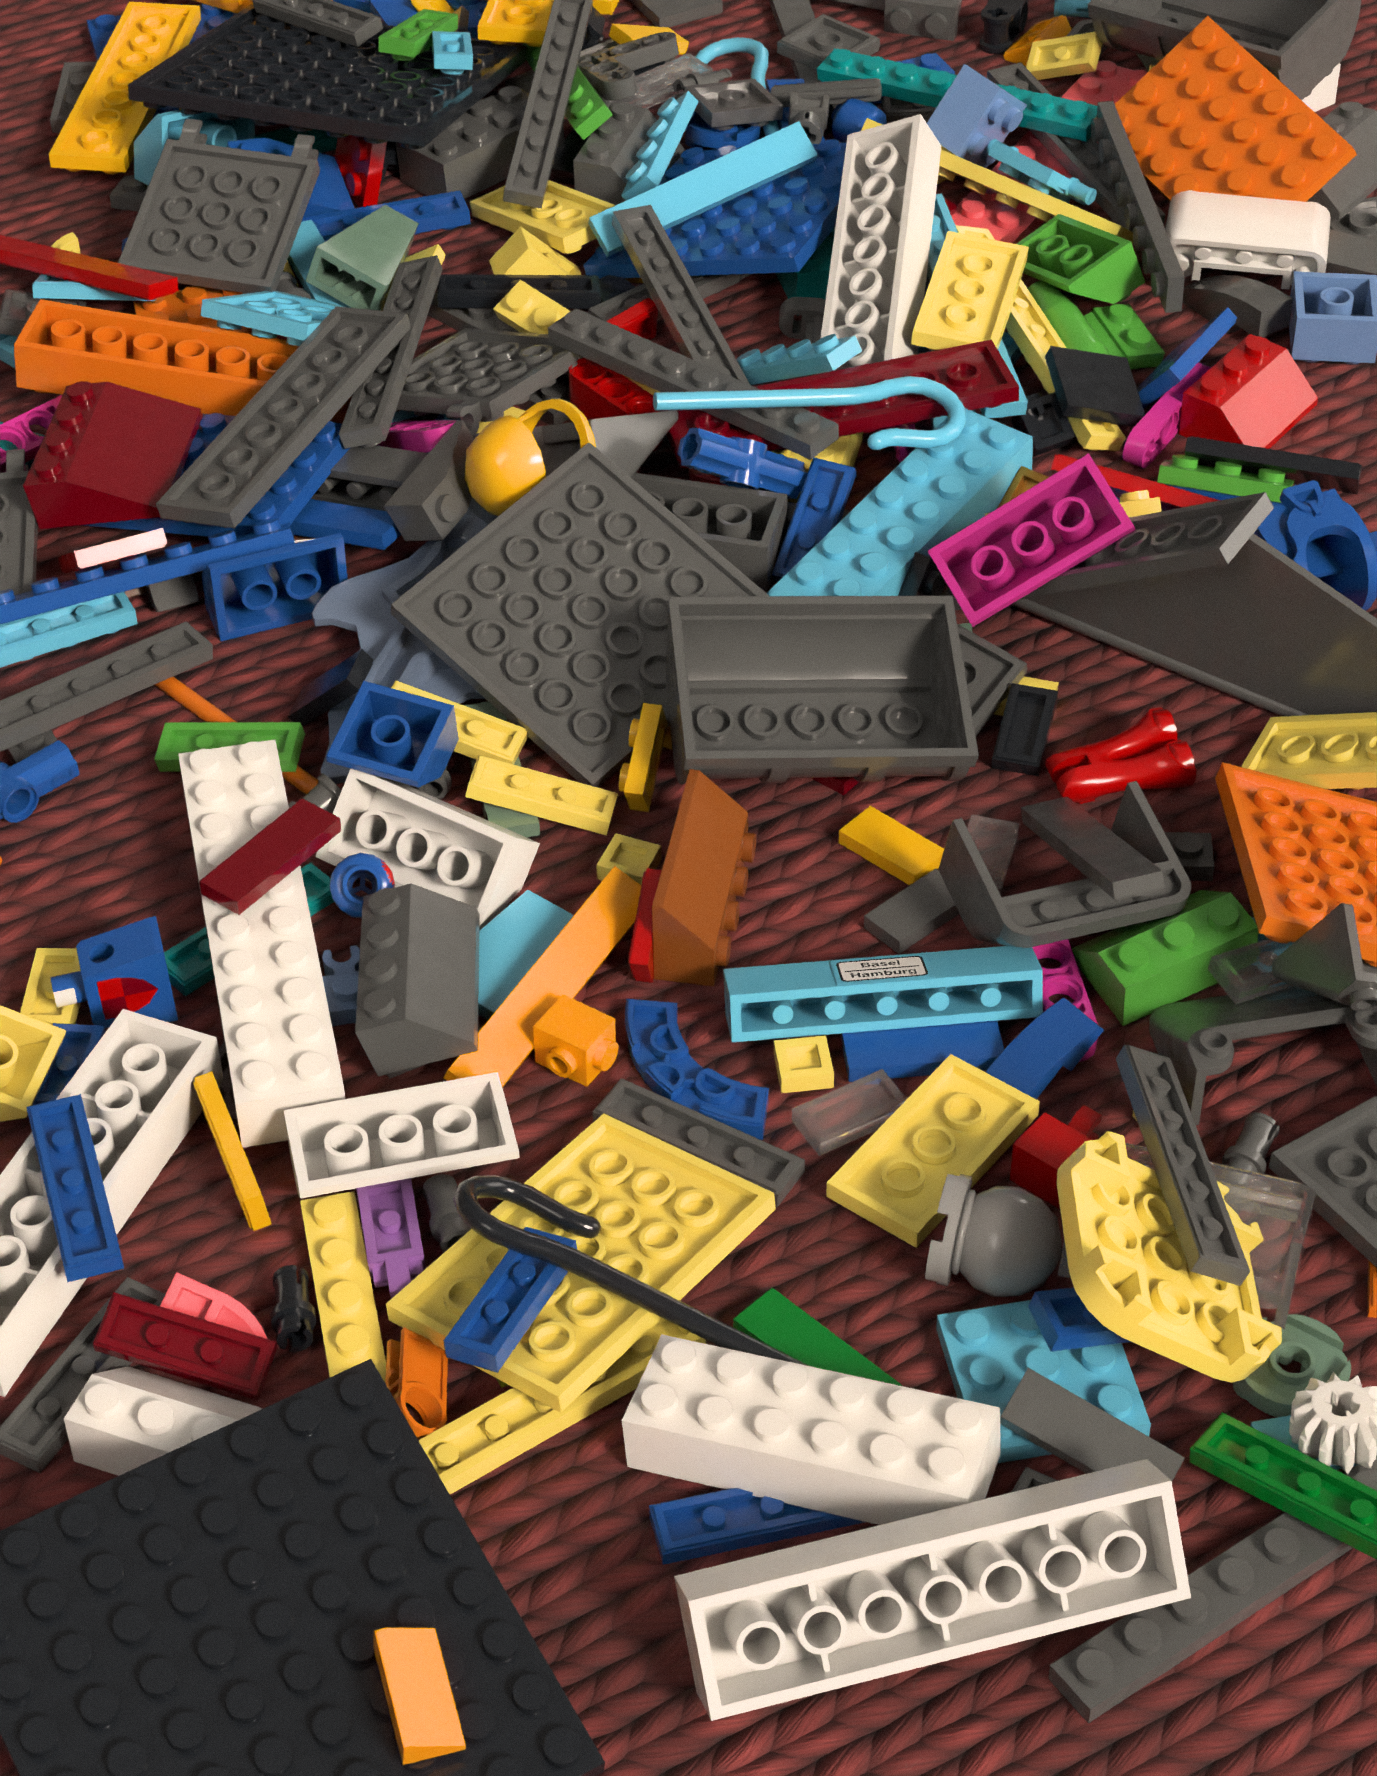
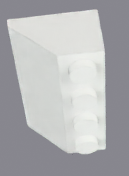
(430, 843)
(399, 1134)
(138, 1416)

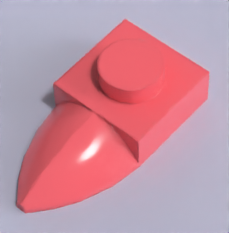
(210, 1305)

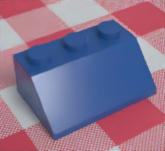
(272, 586)

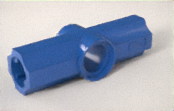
(741, 462)
(32, 778)

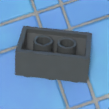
(612, 152)

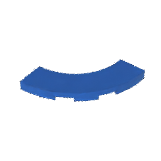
(671, 1072)

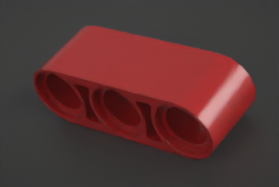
(606, 393)

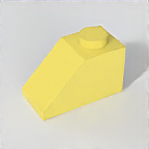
(530, 256)

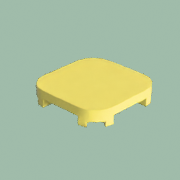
(1136, 1274)

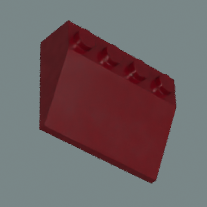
(108, 455)

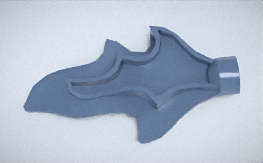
(397, 654)

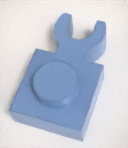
(341, 986)

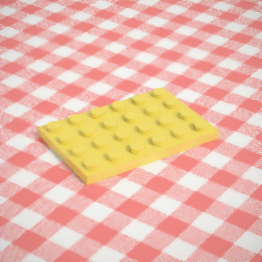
(660, 1222)

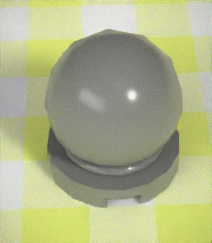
(996, 1239)

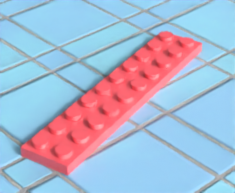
(1012, 224)

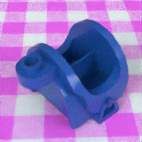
(1325, 539)

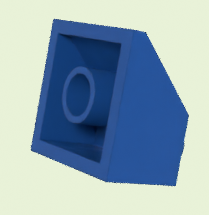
(396, 735)

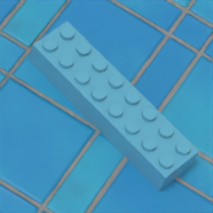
(912, 511)

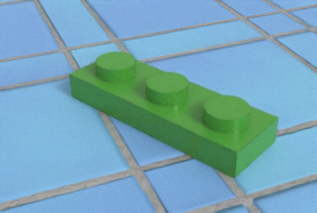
(415, 33)
(1222, 478)
(193, 736)

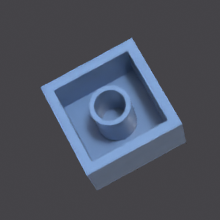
(974, 115)
(1333, 317)

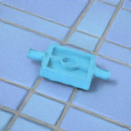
(1039, 176)

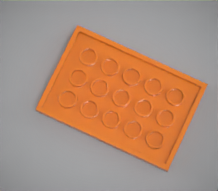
(1226, 125)
(1302, 853)

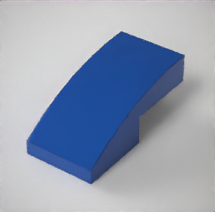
(1048, 1043)

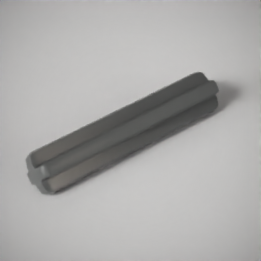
(839, 91)

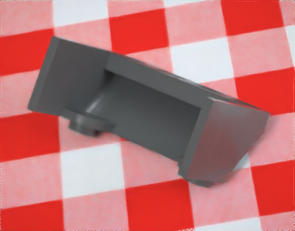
(1066, 908)

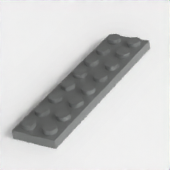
(283, 417)

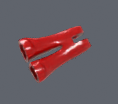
(1141, 753)

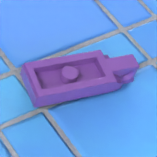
(391, 1234)

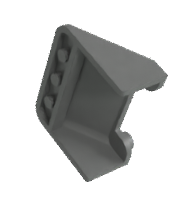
(622, 439)
(1330, 962)
(1202, 1030)

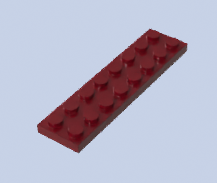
(969, 370)

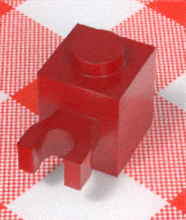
(1045, 1147)

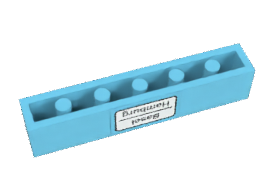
(882, 993)

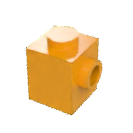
(575, 1040)

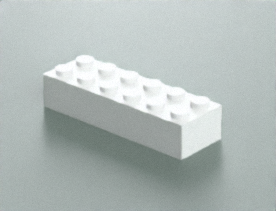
(807, 1434)

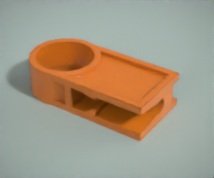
(418, 1376)

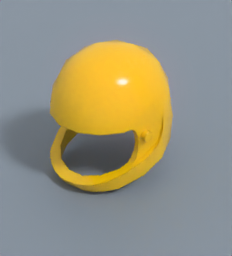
(506, 458)

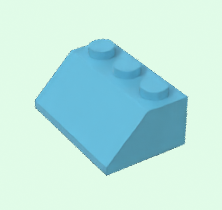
(169, 125)

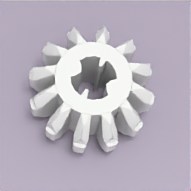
(1336, 1422)

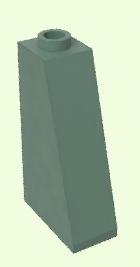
(363, 259)

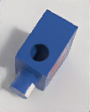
(118, 973)

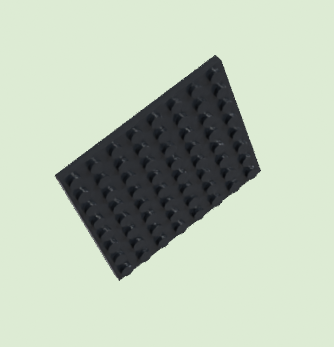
(311, 81)
(232, 1603)

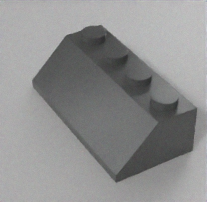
(1359, 176)
(417, 978)

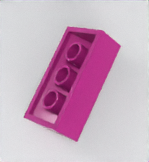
(1031, 540)

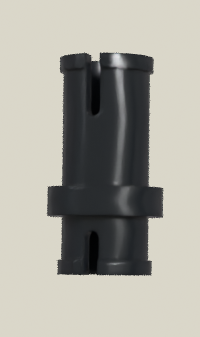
(293, 1314)

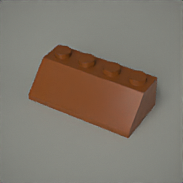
(700, 884)

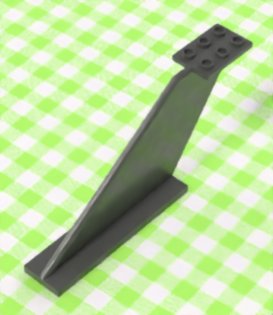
(1221, 610)

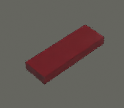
(270, 856)
(185, 1346)

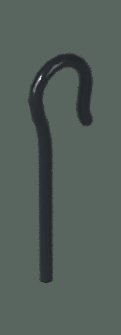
(586, 1265)

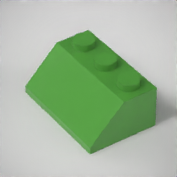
(1082, 260)
(1164, 957)

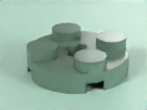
(1303, 1341)

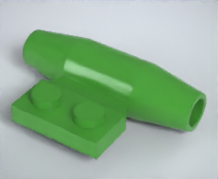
(1105, 330)

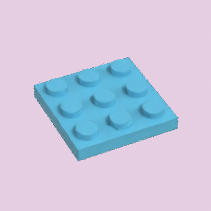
(268, 314)
(997, 1344)

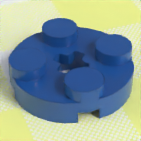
(702, 135)

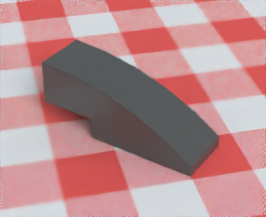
(1256, 305)

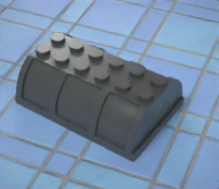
(1289, 37)
(817, 688)

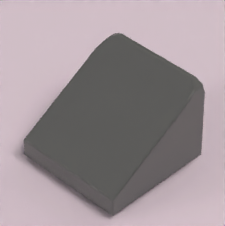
(172, 592)

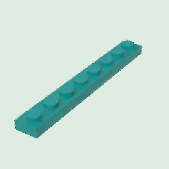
(929, 86)

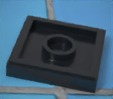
(1094, 386)

